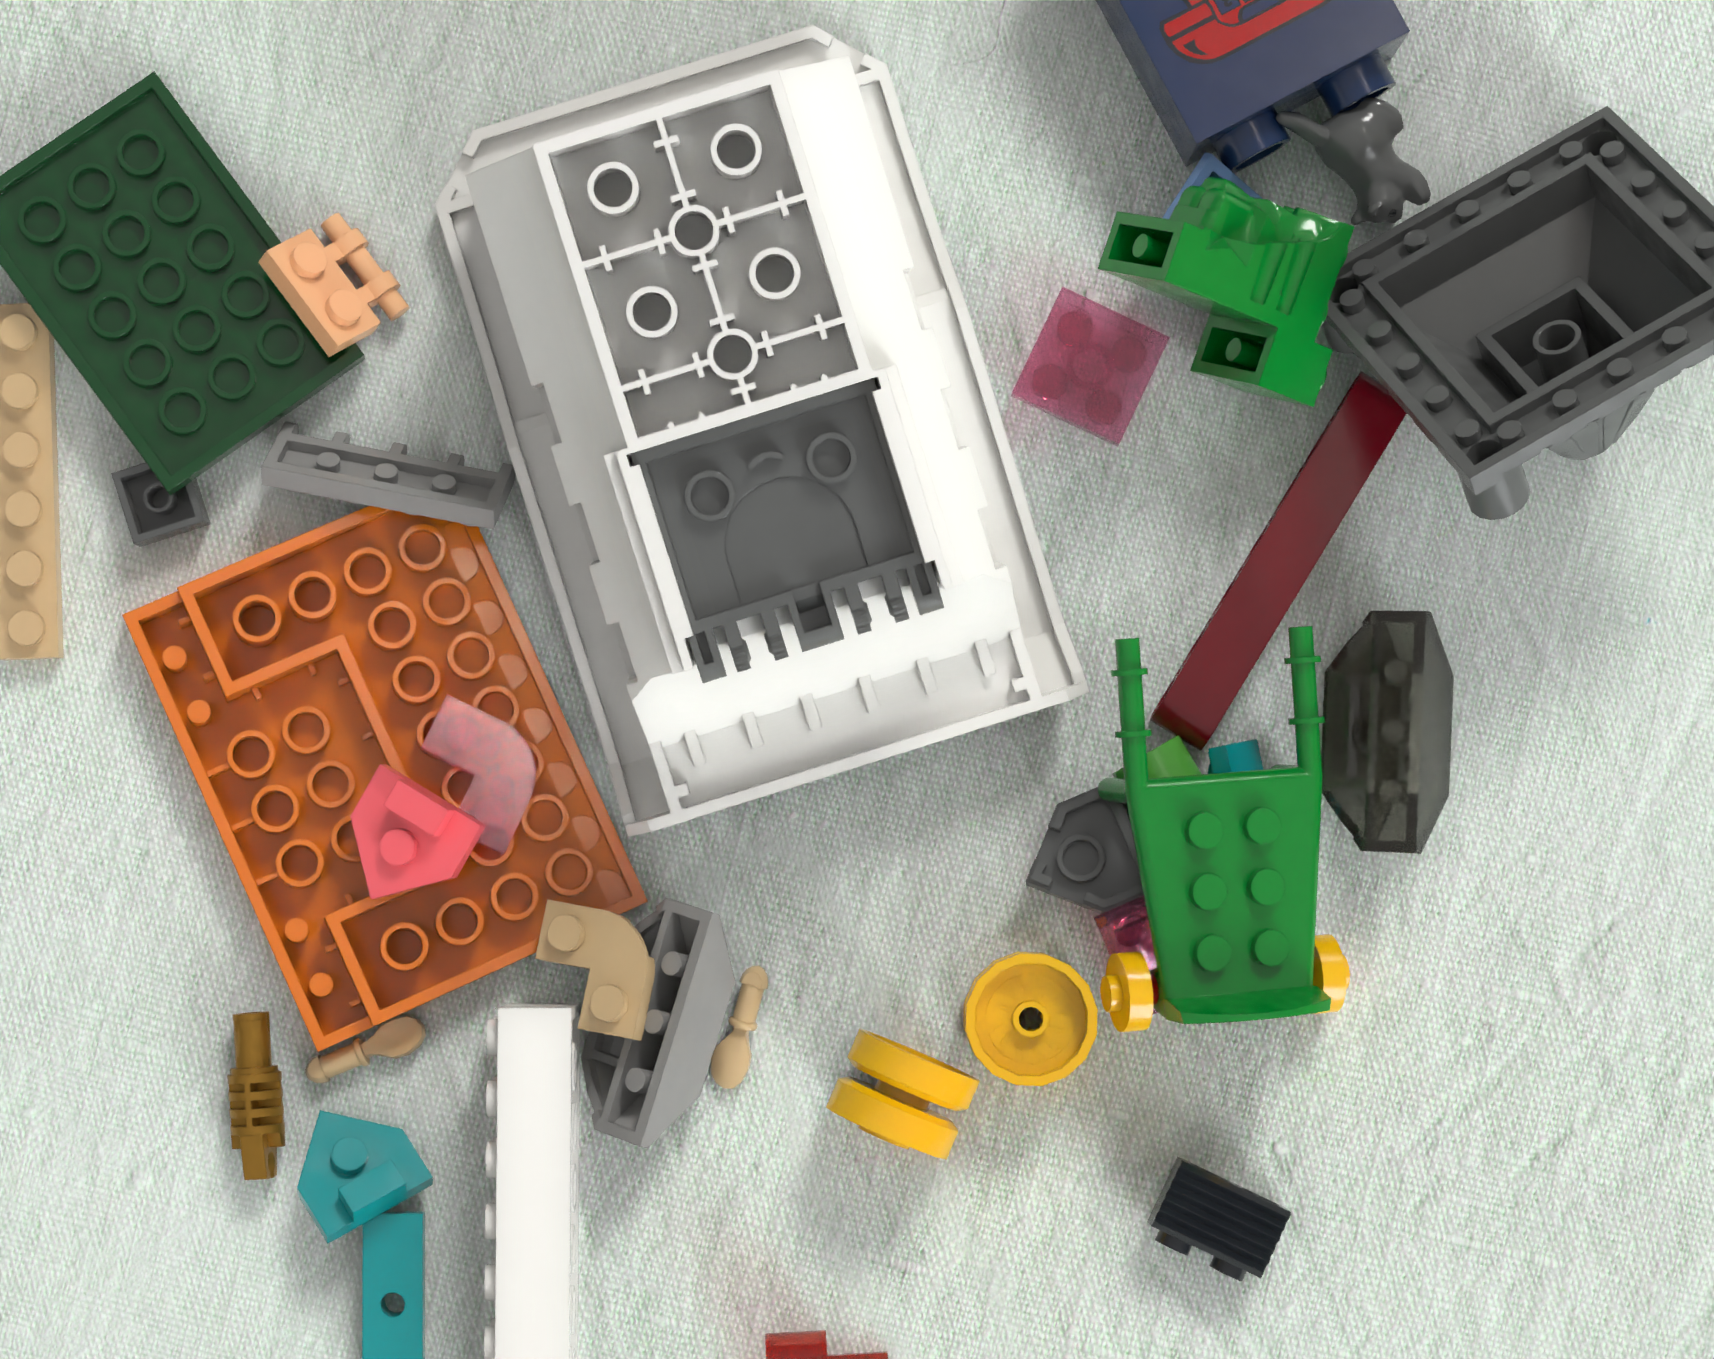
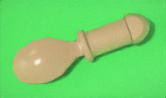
(391, 1040)
(733, 1054)

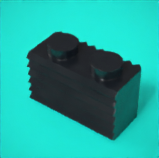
(1218, 1219)

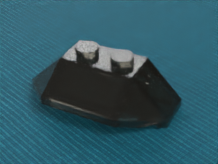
(1388, 731)

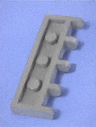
(386, 478)

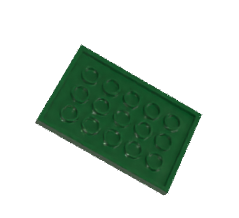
(155, 286)

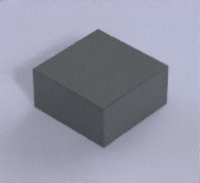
(152, 511)

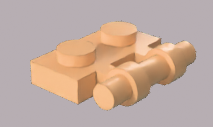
(323, 294)

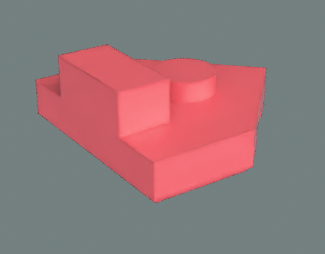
(409, 835)

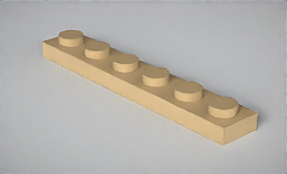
(28, 490)

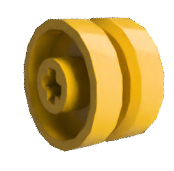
(1063, 1005)
(900, 1100)

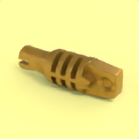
(255, 1097)

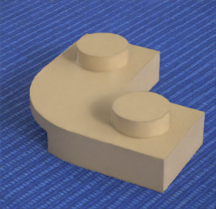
(617, 963)

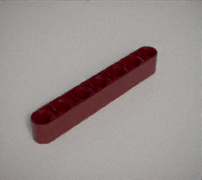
(1279, 562)

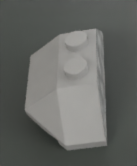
(651, 1082)

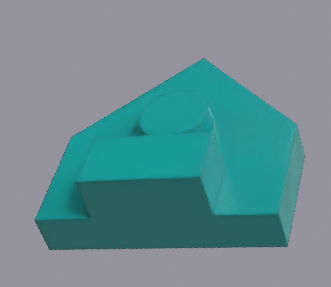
(357, 1173)

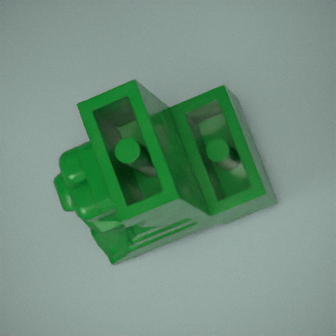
(1254, 271)

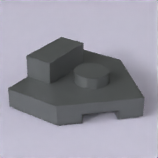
(1088, 855)

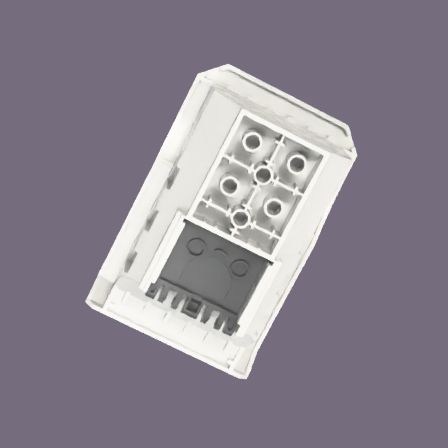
(752, 426)

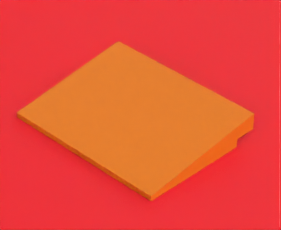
(311, 675)

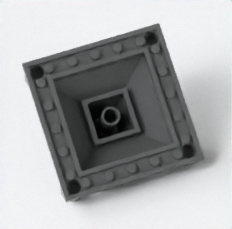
(1535, 305)

